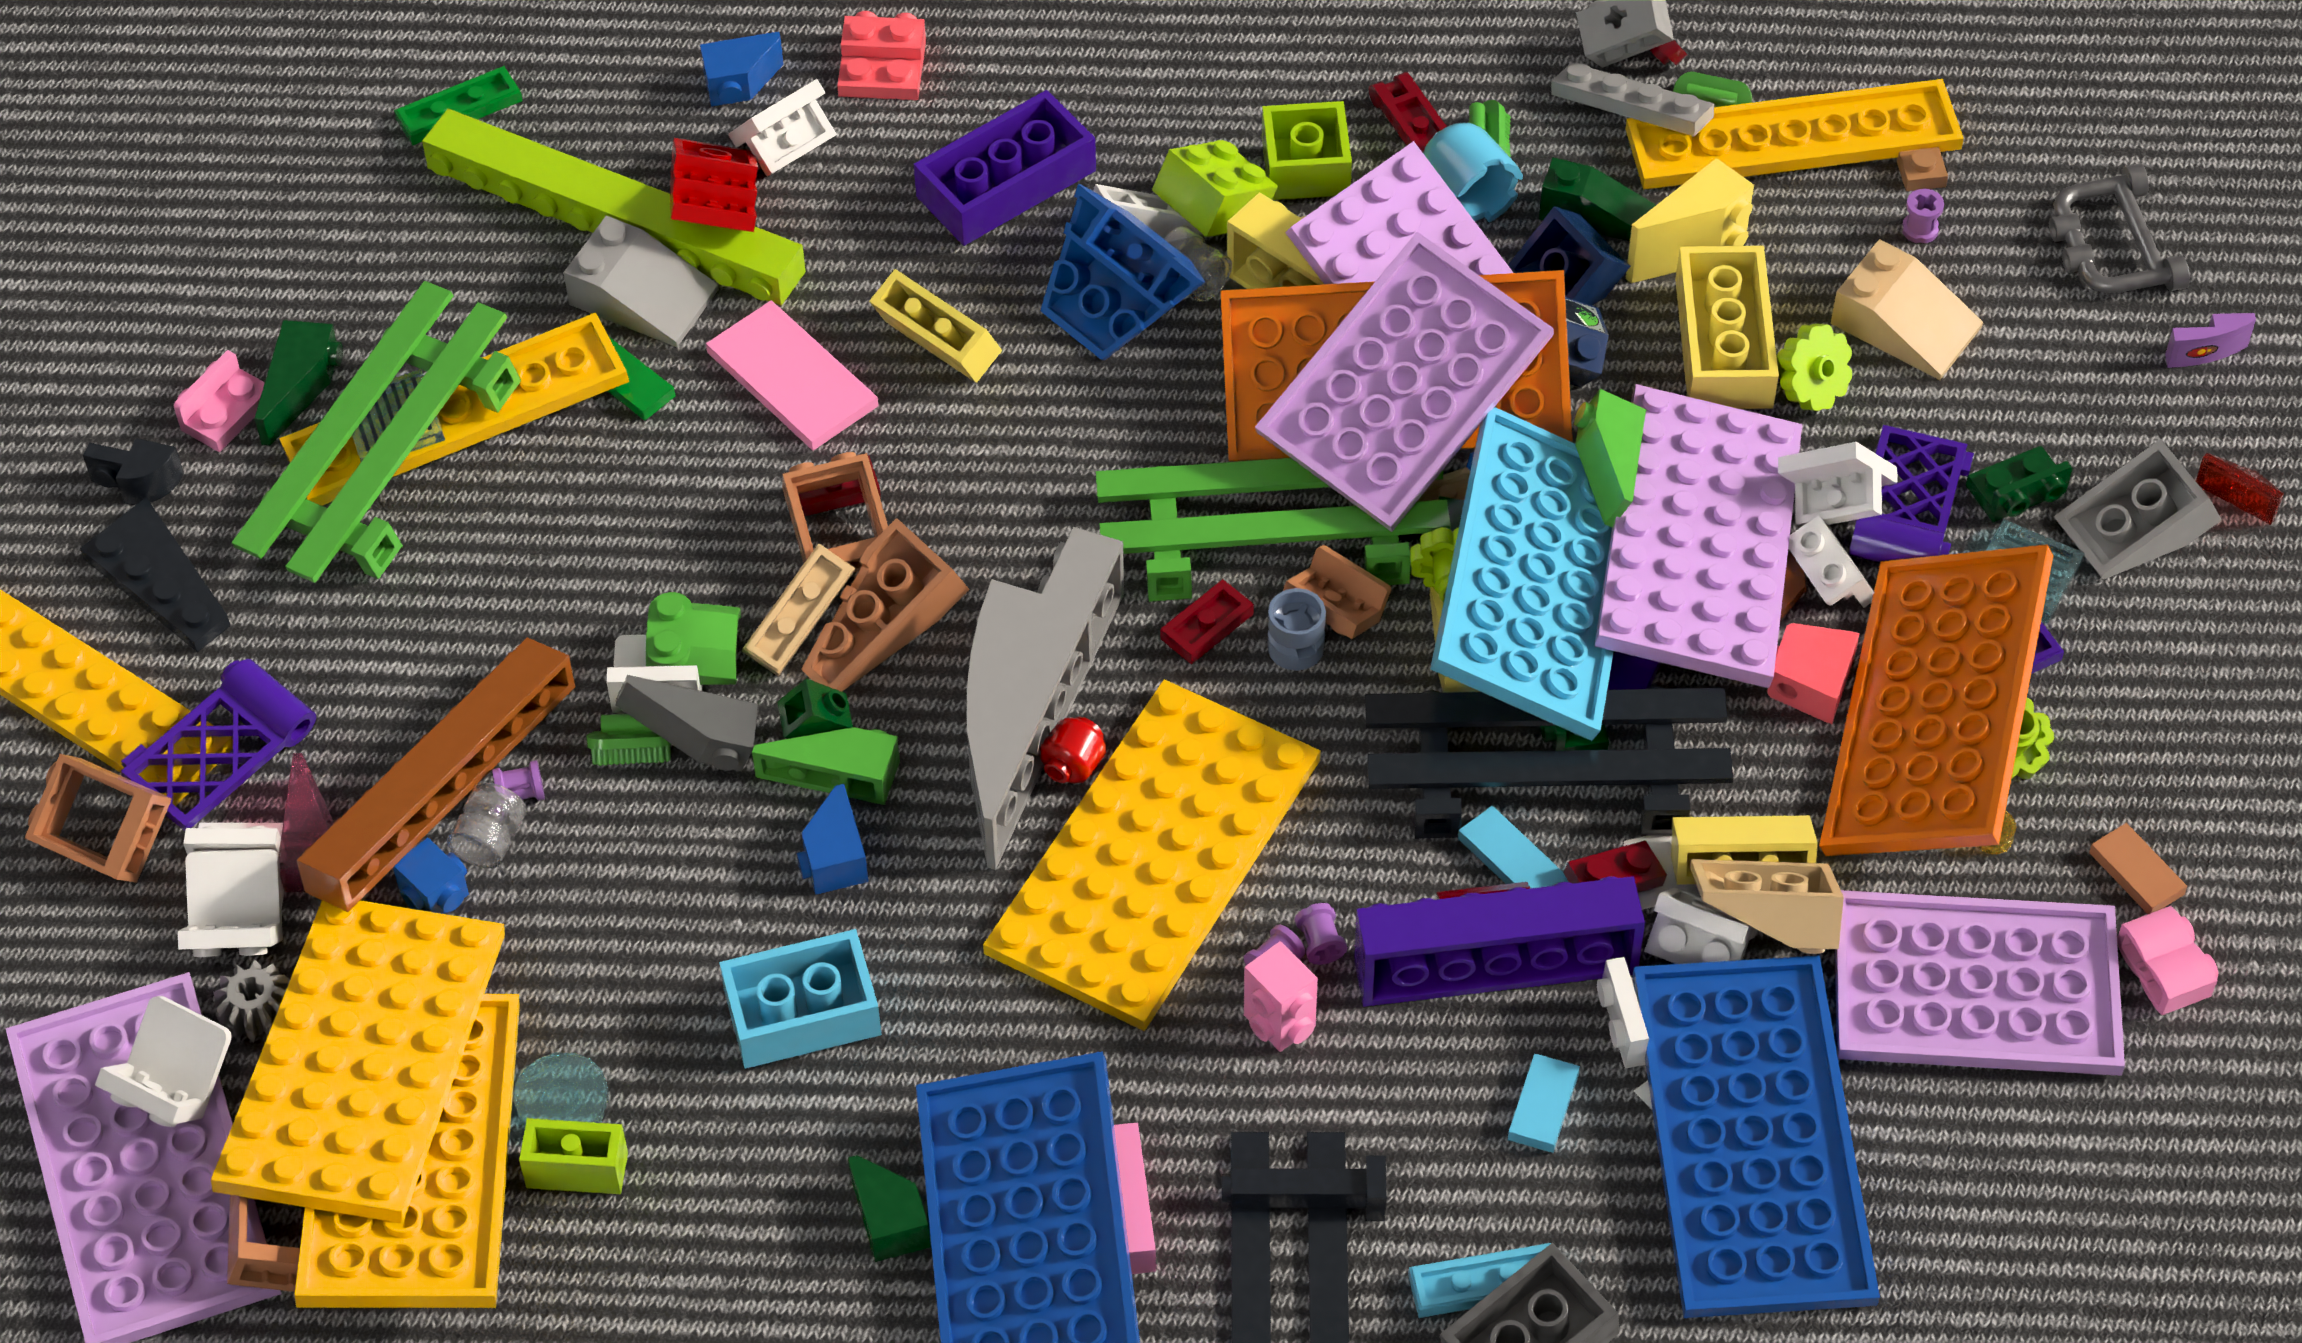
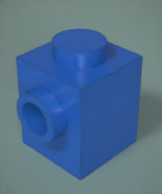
(431, 879)

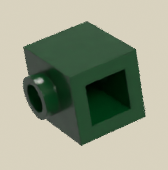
(813, 710)

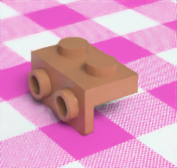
(1349, 593)

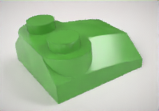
(693, 635)

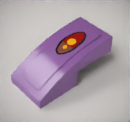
(2202, 345)

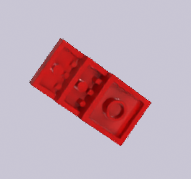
(713, 185)

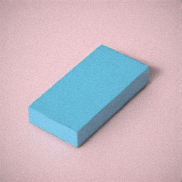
(1543, 1103)

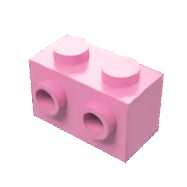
(1280, 997)

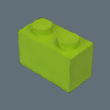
(573, 1156)

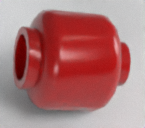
(1072, 750)

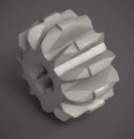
(250, 999)

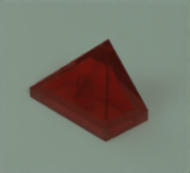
(2240, 487)

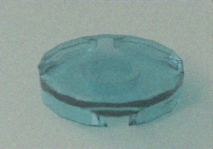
(561, 1089)

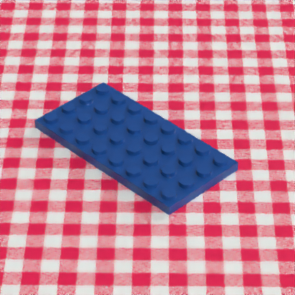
(1754, 1138)
(1027, 1206)

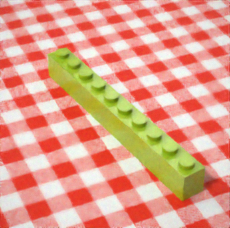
(586, 193)

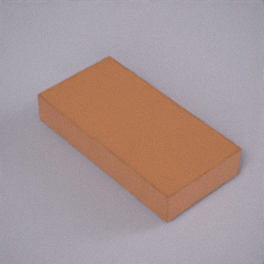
(2138, 869)

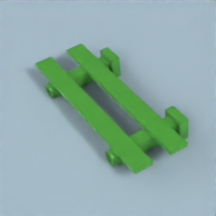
(340, 524)
(1166, 534)

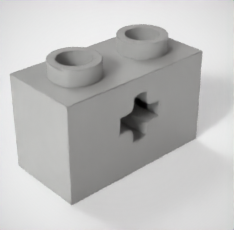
(1623, 28)

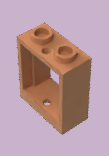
(841, 469)
(136, 831)
(257, 1263)

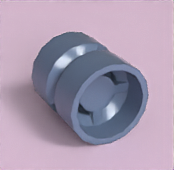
(1296, 629)

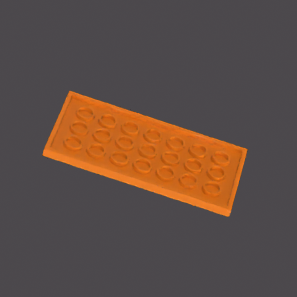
(1280, 329)
(1938, 702)

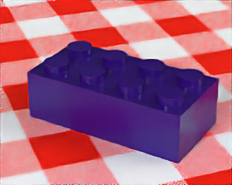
(1005, 167)

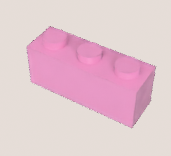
(1135, 1199)

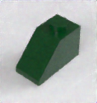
(889, 1209)

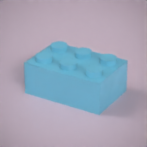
(800, 998)

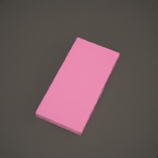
(792, 375)

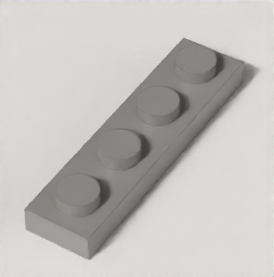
(1633, 99)

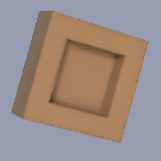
(1922, 169)

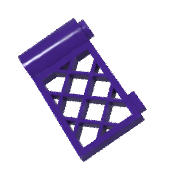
(1900, 533)
(254, 700)

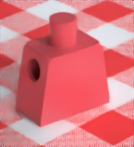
(1813, 669)

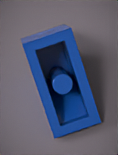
(740, 66)
(833, 846)

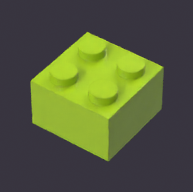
(1306, 149)
(1210, 184)

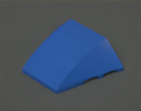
(1113, 276)

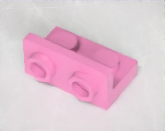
(219, 403)

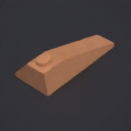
(889, 604)

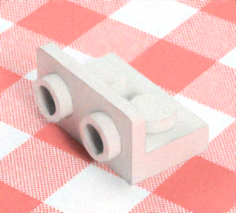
(1828, 564)

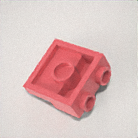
(881, 56)

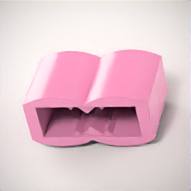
(2167, 960)

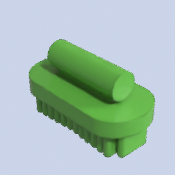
(1713, 89)
(1494, 120)
(627, 741)

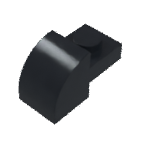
(142, 472)

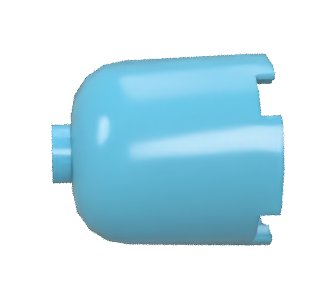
(1474, 169)

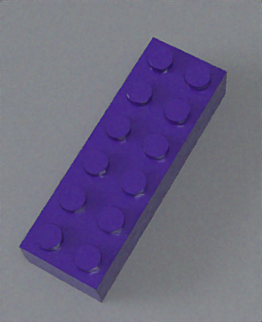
(1496, 940)

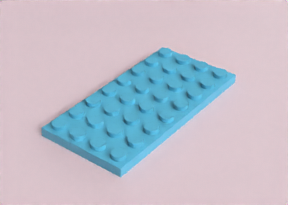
(1528, 579)

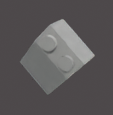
(637, 283)
(2138, 513)

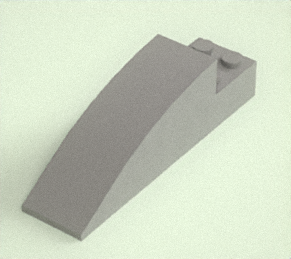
(1027, 673)

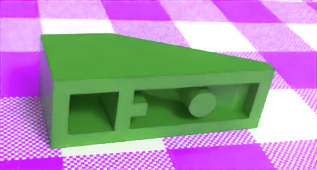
(1610, 450)
(849, 756)

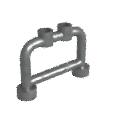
(2080, 256)

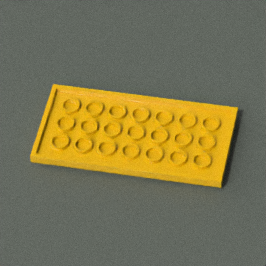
(1152, 854)
(360, 1060)
(454, 1223)

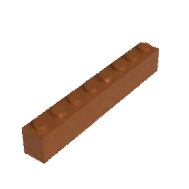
(435, 775)

